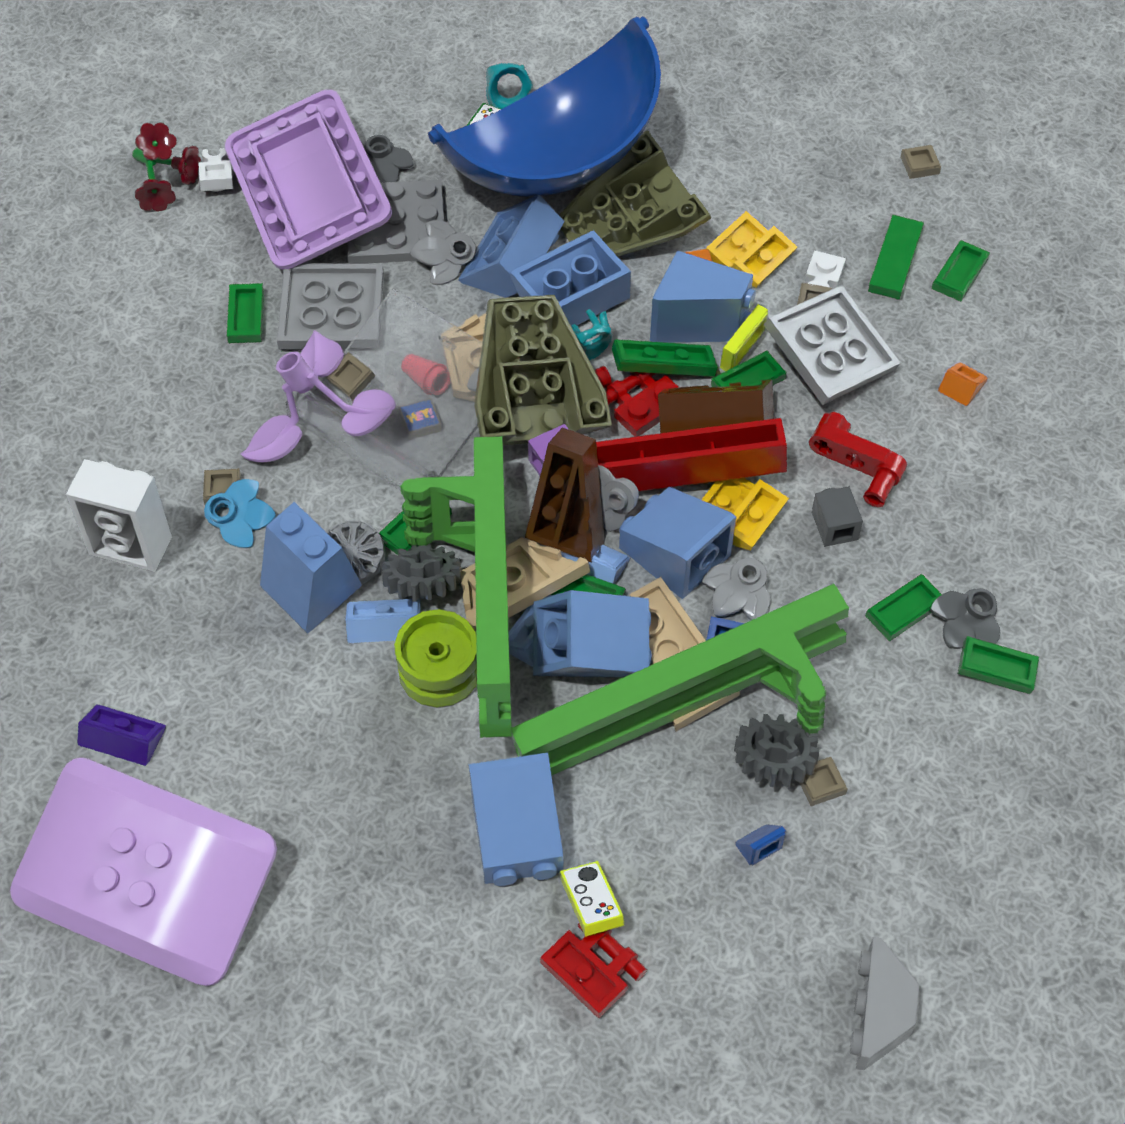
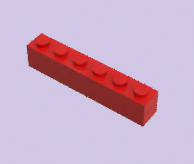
(697, 454)

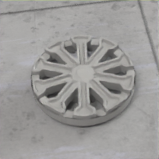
(357, 550)

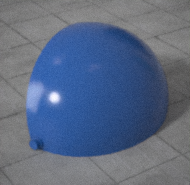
(566, 127)

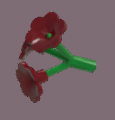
(155, 146)

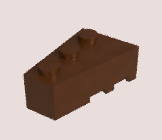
(714, 406)
(568, 497)

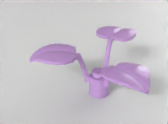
(301, 373)

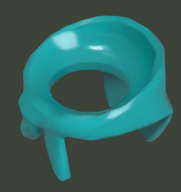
(494, 74)
(598, 345)

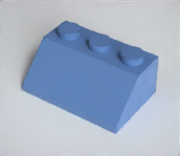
(511, 241)
(580, 276)

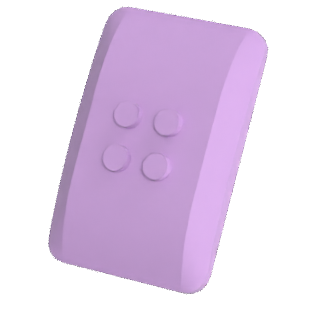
(307, 179)
(144, 871)

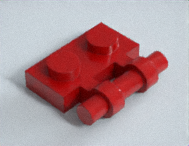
(642, 410)
(586, 974)

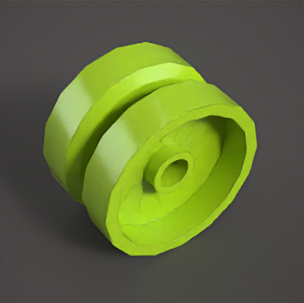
(437, 658)

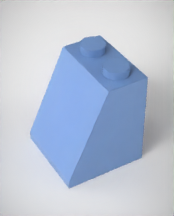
(700, 301)
(678, 538)
(305, 568)
(590, 635)
(516, 819)

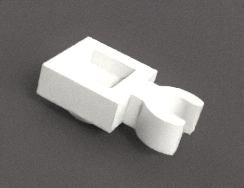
(215, 172)
(825, 269)

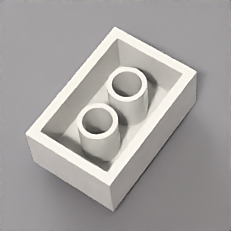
(119, 514)

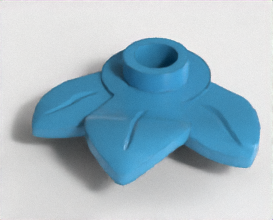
(244, 514)

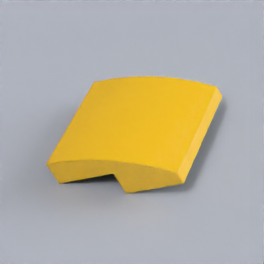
(751, 248)
(751, 504)

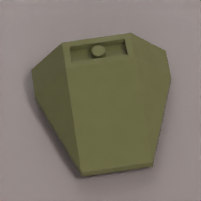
(635, 203)
(535, 373)

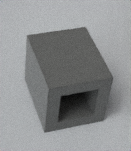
(836, 516)

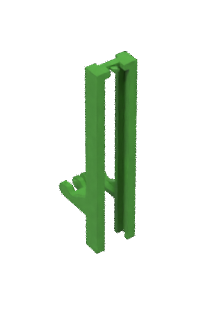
(428, 520)
(764, 650)

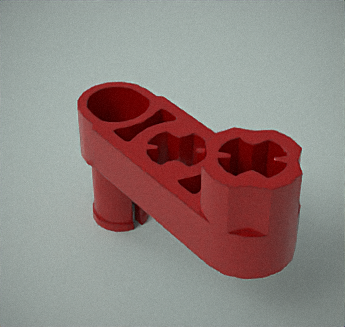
(836, 443)

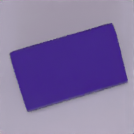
(119, 734)

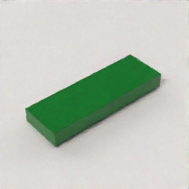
(895, 257)
(664, 358)

